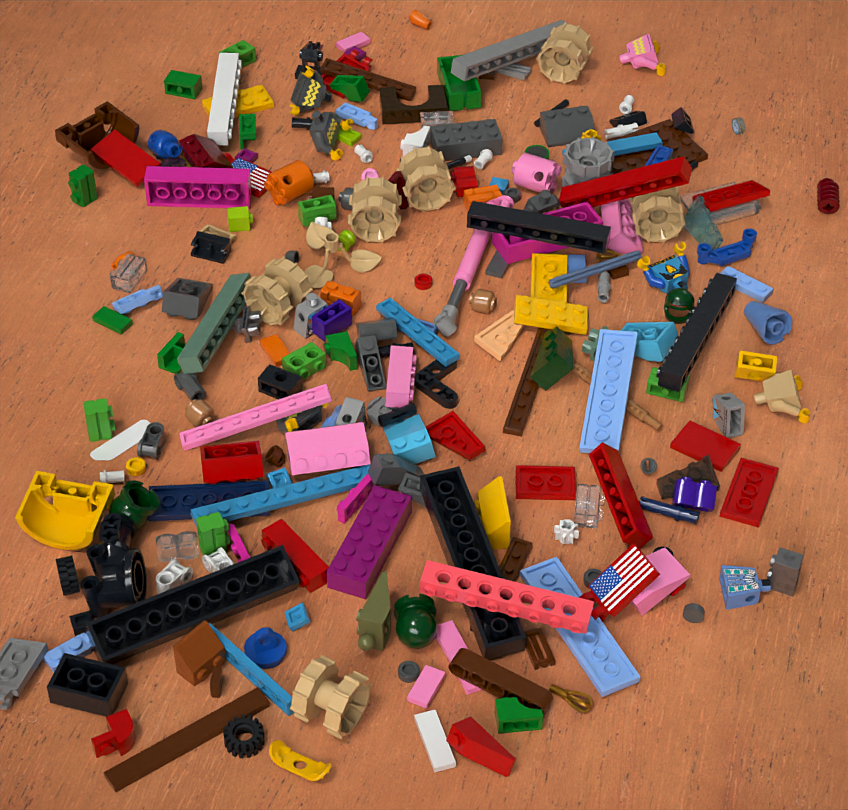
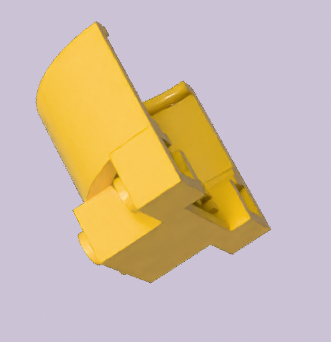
(71, 518)

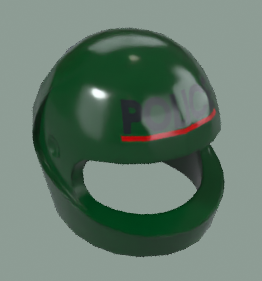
(679, 300)

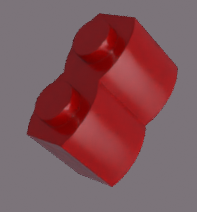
(463, 179)

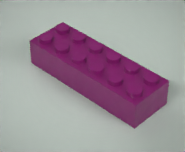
(369, 542)

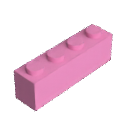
(399, 380)

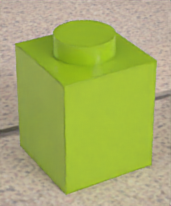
(239, 219)

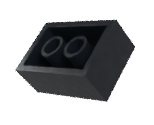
(87, 685)

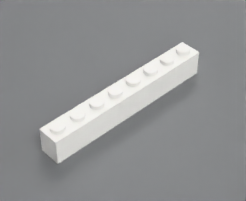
(224, 98)

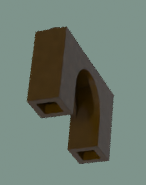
(397, 113)

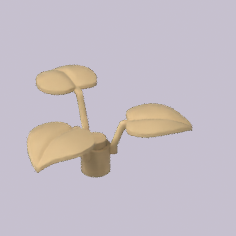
(321, 236)

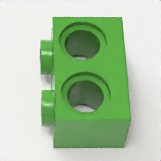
(246, 52)
(305, 361)

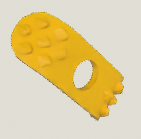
(285, 758)

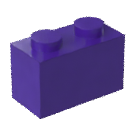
(332, 319)

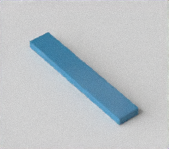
(633, 144)
(418, 332)
(255, 674)

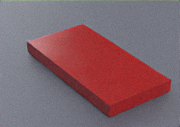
(124, 157)
(733, 195)
(749, 492)

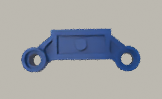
(728, 253)

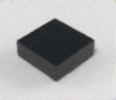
(79, 622)

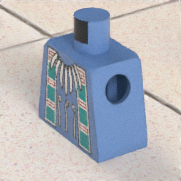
(741, 586)

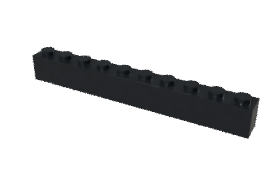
(696, 332)

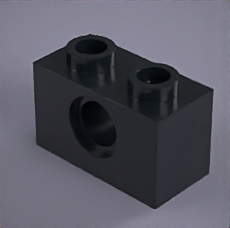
(279, 382)

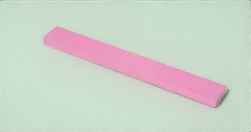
(255, 417)

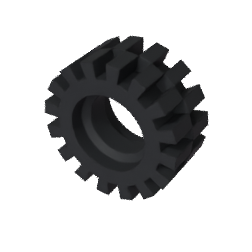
(67, 575)
(244, 726)

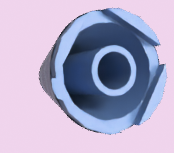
(768, 321)

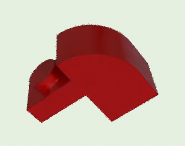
(120, 735)

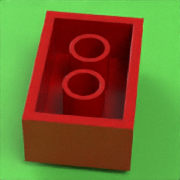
(231, 462)

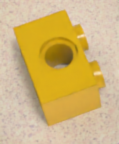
(755, 366)

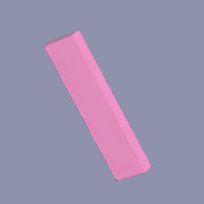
(451, 642)

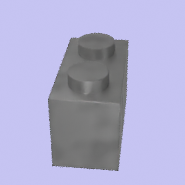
(785, 571)

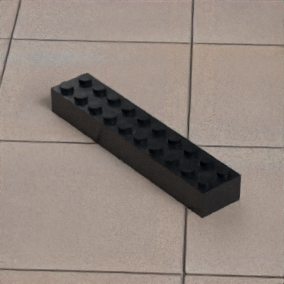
(468, 548)
(188, 605)

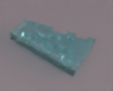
(700, 224)

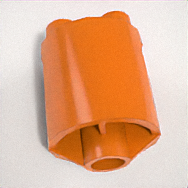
(289, 182)

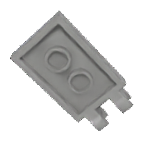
(17, 664)

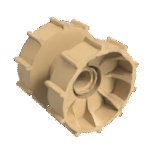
(564, 53)
(426, 179)
(374, 210)
(658, 215)
(277, 290)
(342, 701)

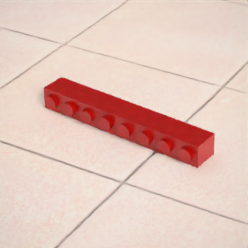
(628, 183)

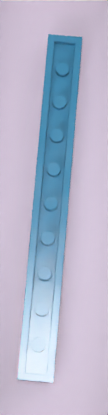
(284, 495)

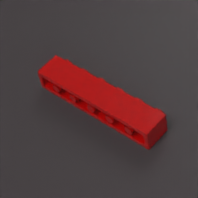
(620, 495)

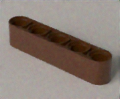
(498, 680)

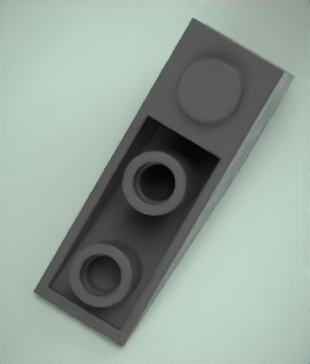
(370, 363)

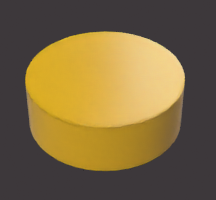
(135, 466)

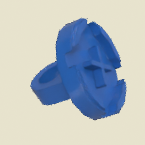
(265, 648)

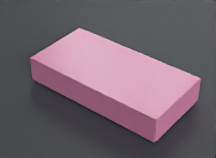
(358, 40)
(426, 686)

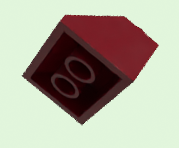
(203, 152)

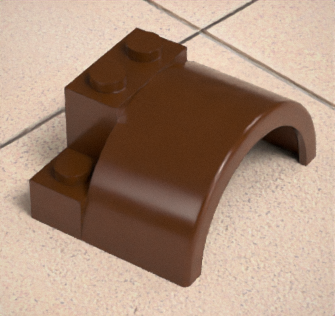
(91, 131)

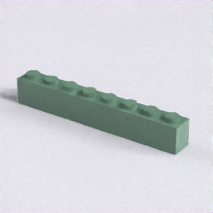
(214, 325)

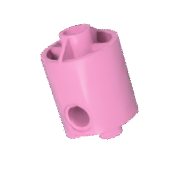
(536, 173)

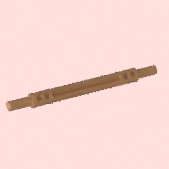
(631, 407)

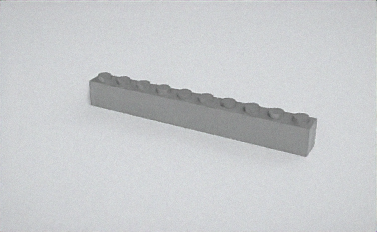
(502, 53)

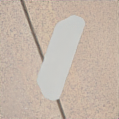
(120, 442)

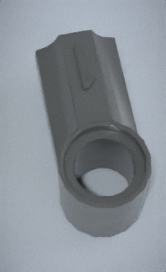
(190, 385)

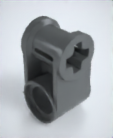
(152, 441)

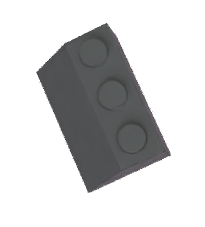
(565, 125)

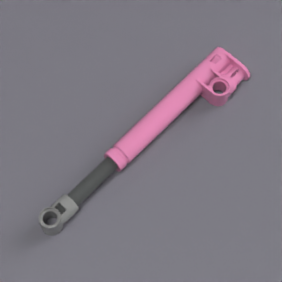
(446, 319)

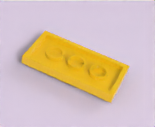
(248, 101)
(545, 268)
(550, 314)

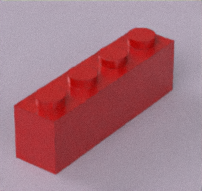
(306, 563)

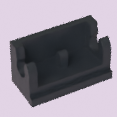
(211, 247)

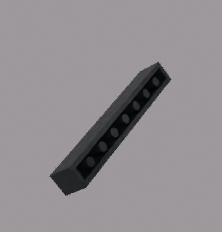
(538, 227)

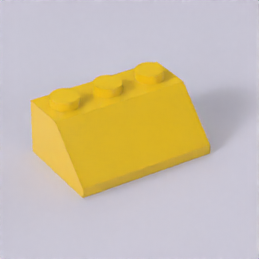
(494, 513)

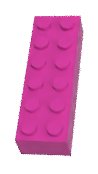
(197, 187)
(517, 249)

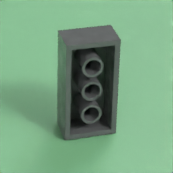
(466, 139)

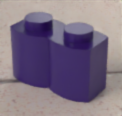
(694, 495)

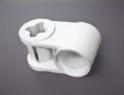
(216, 560)
(173, 576)

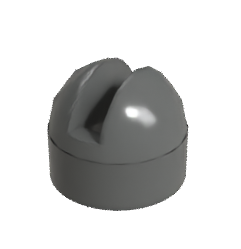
(292, 256)
(652, 465)

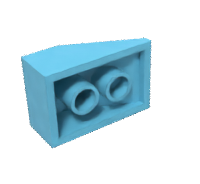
(653, 339)
(410, 440)

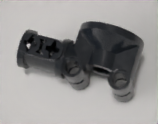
(117, 568)

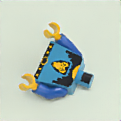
(667, 273)

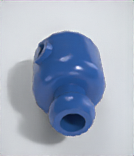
(164, 145)

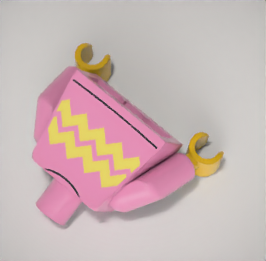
(643, 54)

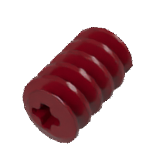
(828, 196)

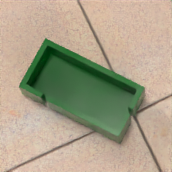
(457, 92)

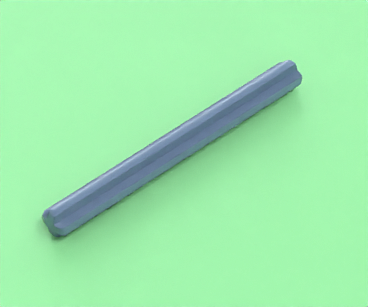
(595, 269)

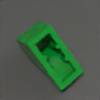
(351, 86)
(340, 349)
(515, 717)

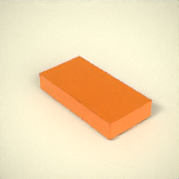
(274, 349)

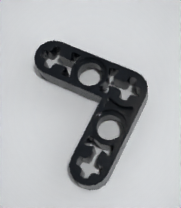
(427, 380)

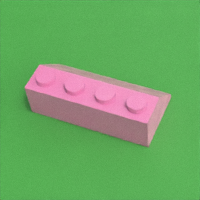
(623, 234)
(327, 448)

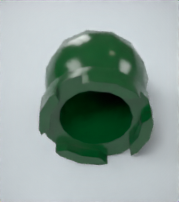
(135, 503)
(415, 621)

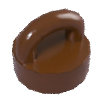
(274, 454)

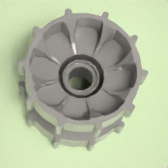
(586, 160)

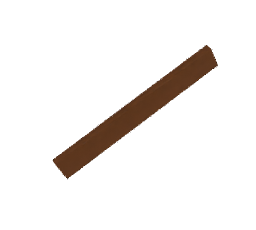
(525, 392)
(184, 740)

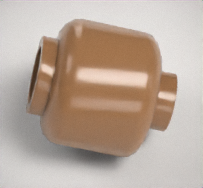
(483, 301)
(199, 412)

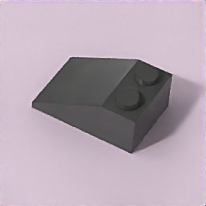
(186, 298)

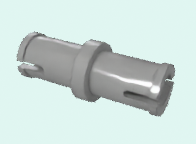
(603, 287)

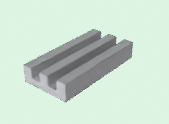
(516, 71)

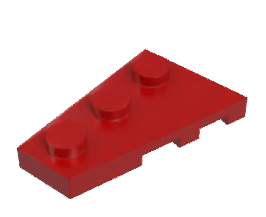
(456, 436)

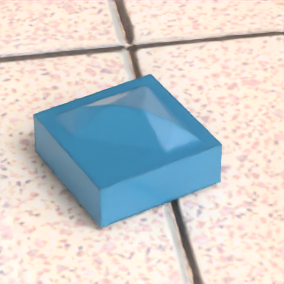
(502, 184)
(279, 478)
(297, 617)

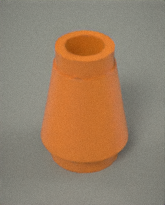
(419, 19)

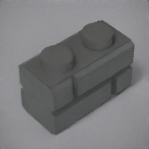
(382, 329)

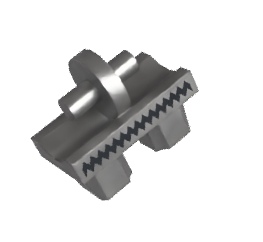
(248, 323)

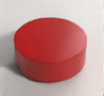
(423, 281)

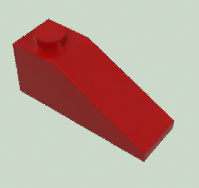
(479, 746)

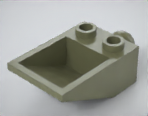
(375, 618)

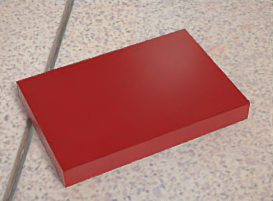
(700, 441)
(545, 482)

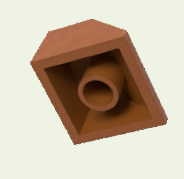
(198, 654)

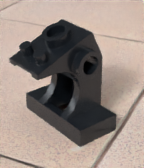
(310, 53)

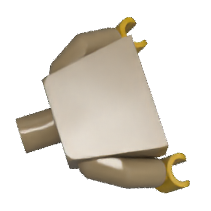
(783, 396)

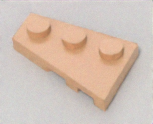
(499, 336)

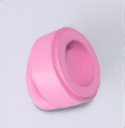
(371, 173)

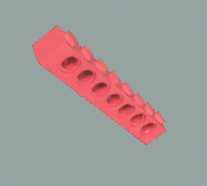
(501, 588)

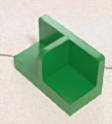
(247, 128)
(169, 353)

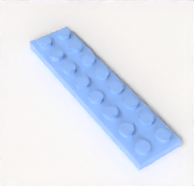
(609, 390)
(595, 650)

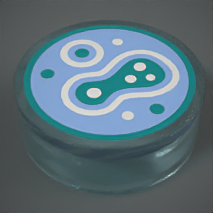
(738, 125)

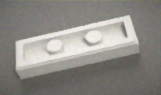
(435, 741)

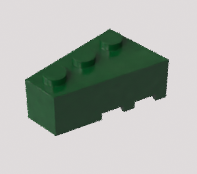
(553, 359)

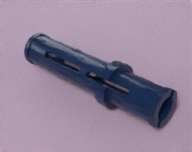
(675, 512)

